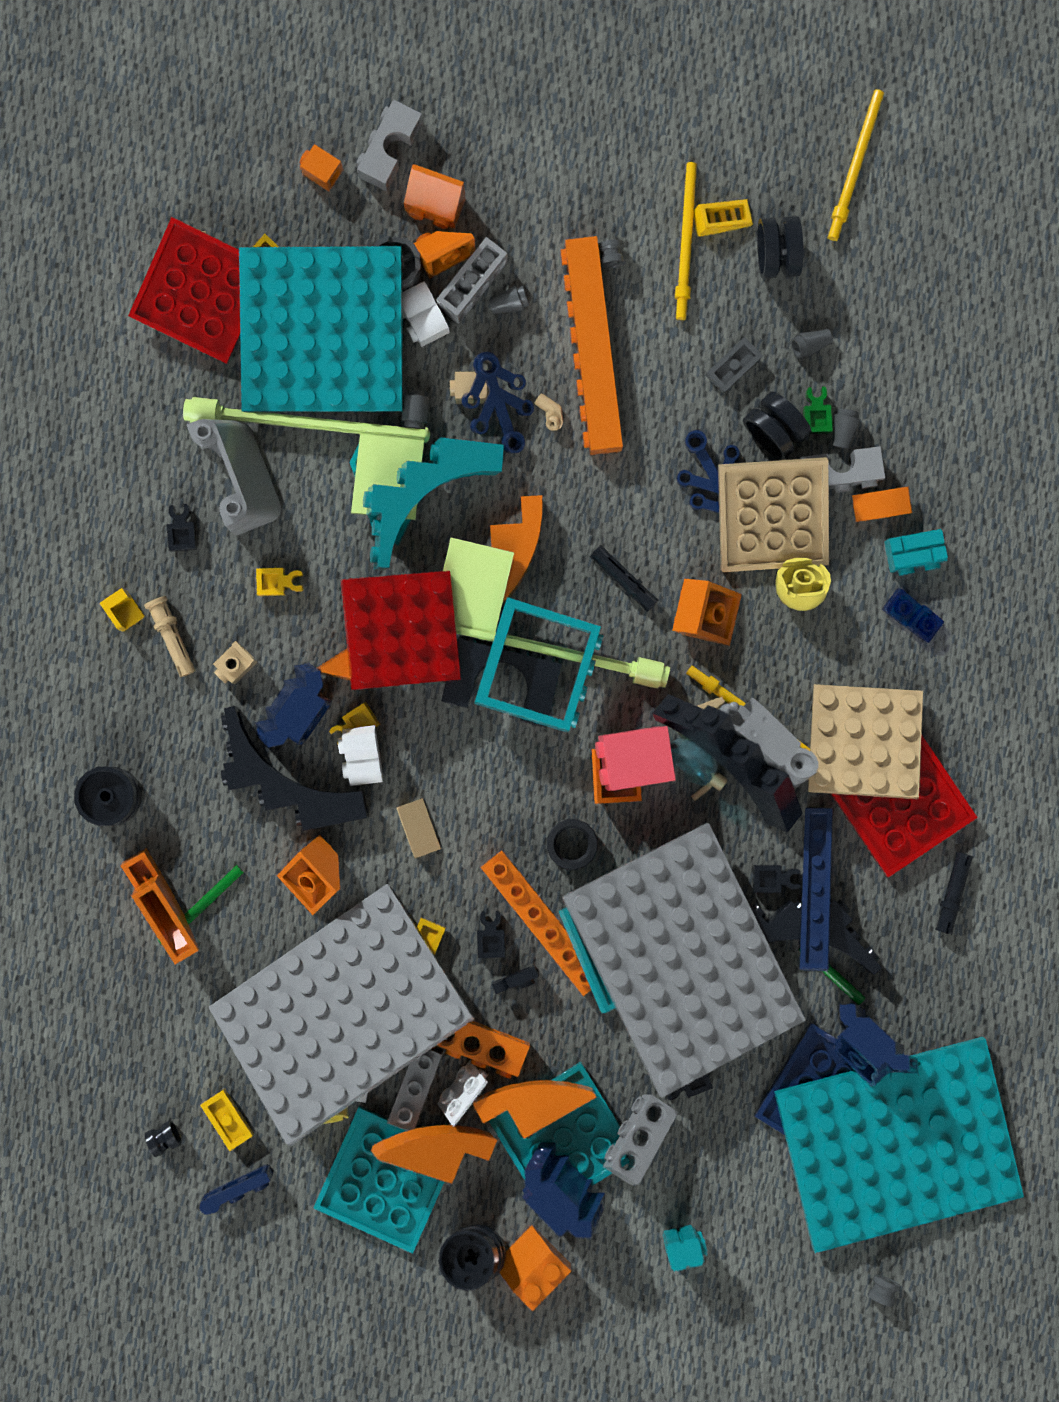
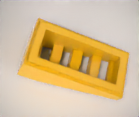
(704, 228)

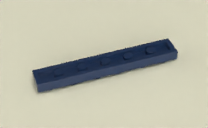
(816, 889)

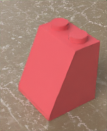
(635, 758)

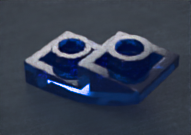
(912, 615)

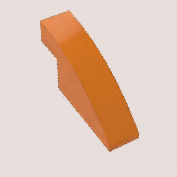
(520, 539)
(159, 906)
(533, 1103)
(435, 1149)

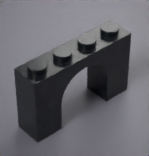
(539, 674)

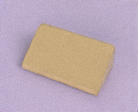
(418, 828)

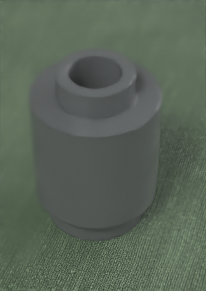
(415, 410)

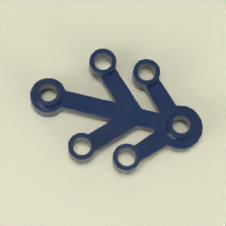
(496, 399)
(707, 484)

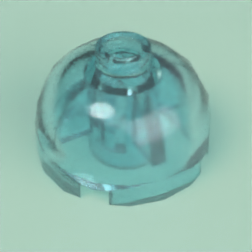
(693, 761)

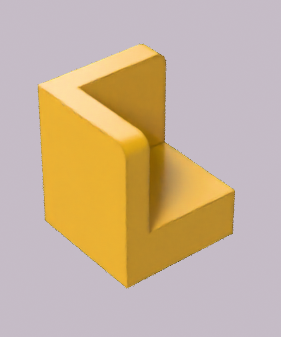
(122, 609)

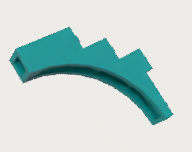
(392, 504)

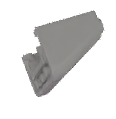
(255, 495)

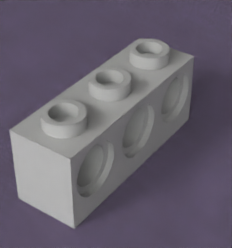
(472, 280)
(414, 1090)
(652, 1133)

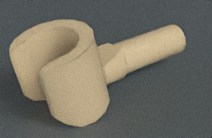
(717, 782)

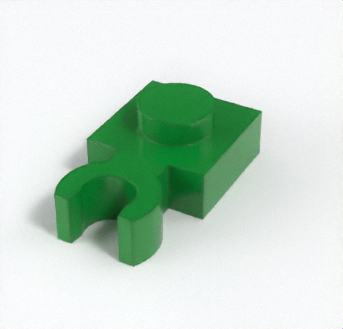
(817, 414)

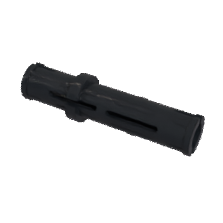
(624, 578)
(954, 893)

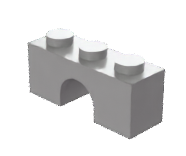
(397, 124)
(865, 470)

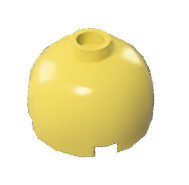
(802, 584)

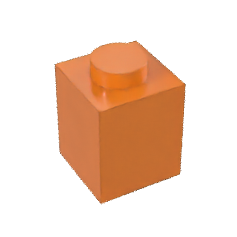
(320, 167)

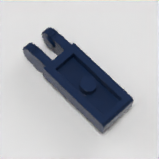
(235, 1189)

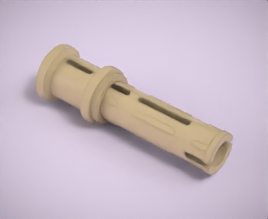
(166, 625)

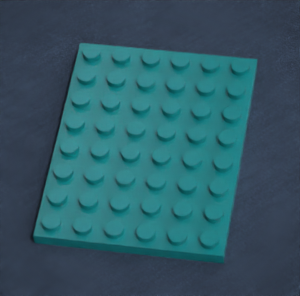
(901, 1148)

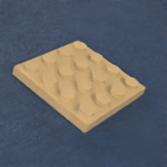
(773, 513)
(866, 741)

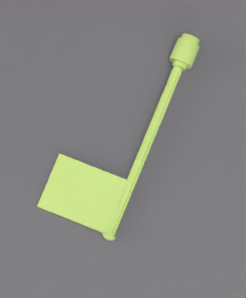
(379, 452)
(478, 591)

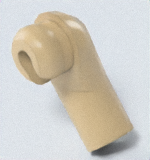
(553, 411)

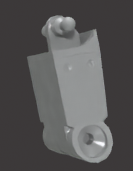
(776, 742)

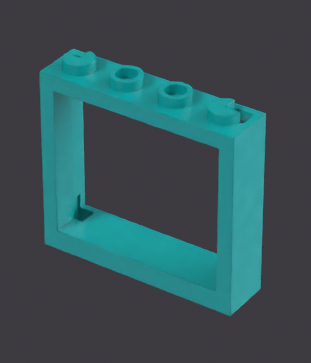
(579, 690)

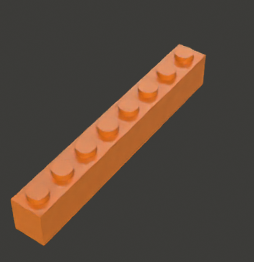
(593, 345)

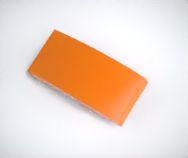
(882, 504)

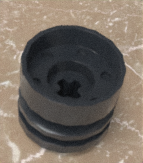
(457, 1261)

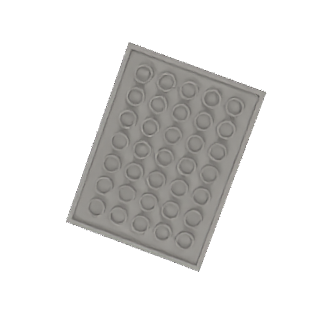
(683, 959)
(340, 1014)

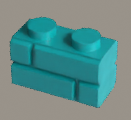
(916, 551)
(684, 1247)

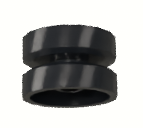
(780, 247)
(777, 425)
(91, 794)

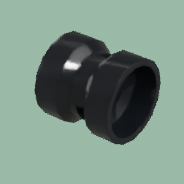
(163, 1138)

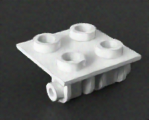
(462, 1092)

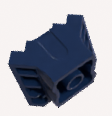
(295, 709)
(869, 1048)
(561, 1193)

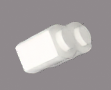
(423, 315)
(361, 755)

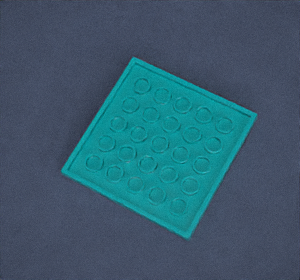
(321, 329)

